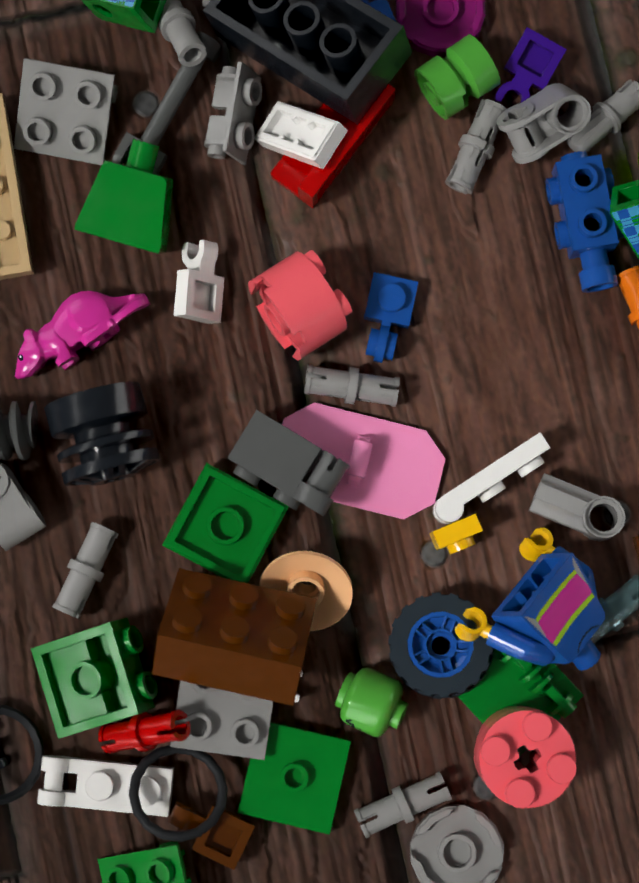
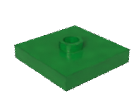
(225, 525)
(297, 779)

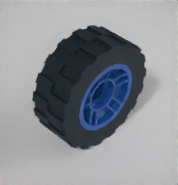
(413, 653)

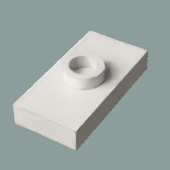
(300, 134)

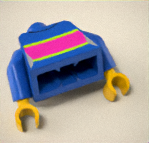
(547, 612)

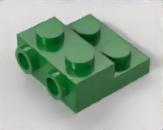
(95, 677)

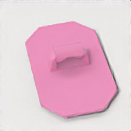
(391, 464)

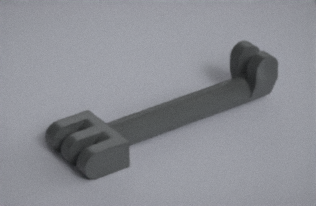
(169, 106)

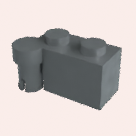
(288, 463)

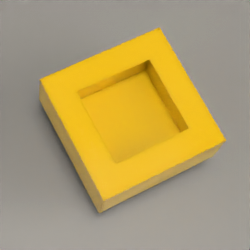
(457, 534)

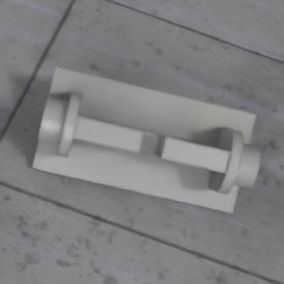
(238, 93)

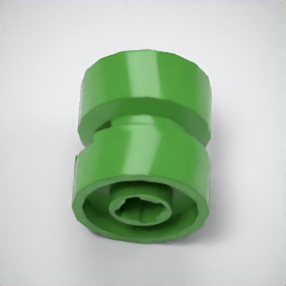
(462, 74)

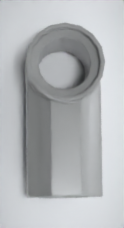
(572, 507)

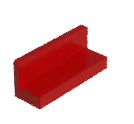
(311, 182)

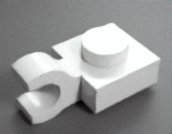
(197, 288)

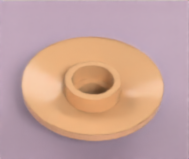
(330, 584)

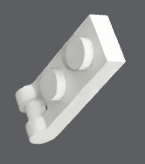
(488, 481)
(105, 785)

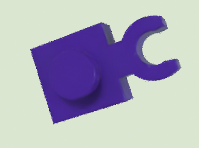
(531, 64)

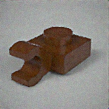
(223, 841)

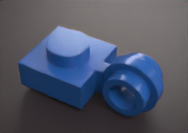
(392, 304)

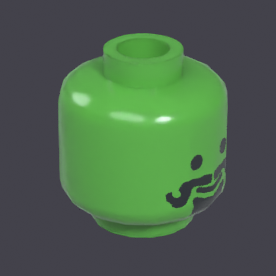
(371, 702)

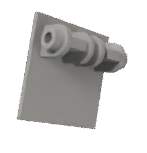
(64, 111)
(224, 721)

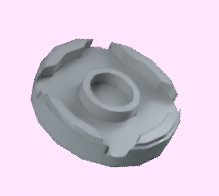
(456, 846)

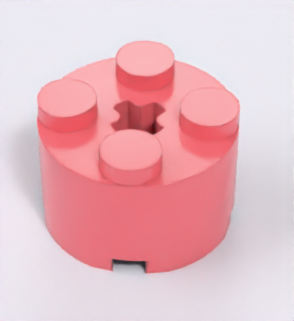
(300, 303)
(551, 762)

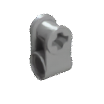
(535, 124)
(17, 511)

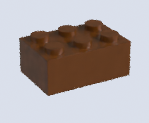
(234, 636)

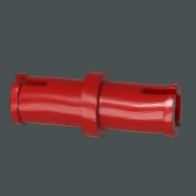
(144, 731)

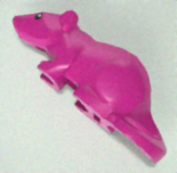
(80, 321)

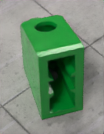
(130, 202)

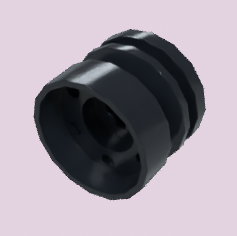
(102, 433)

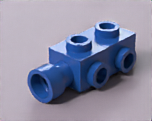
(579, 204)

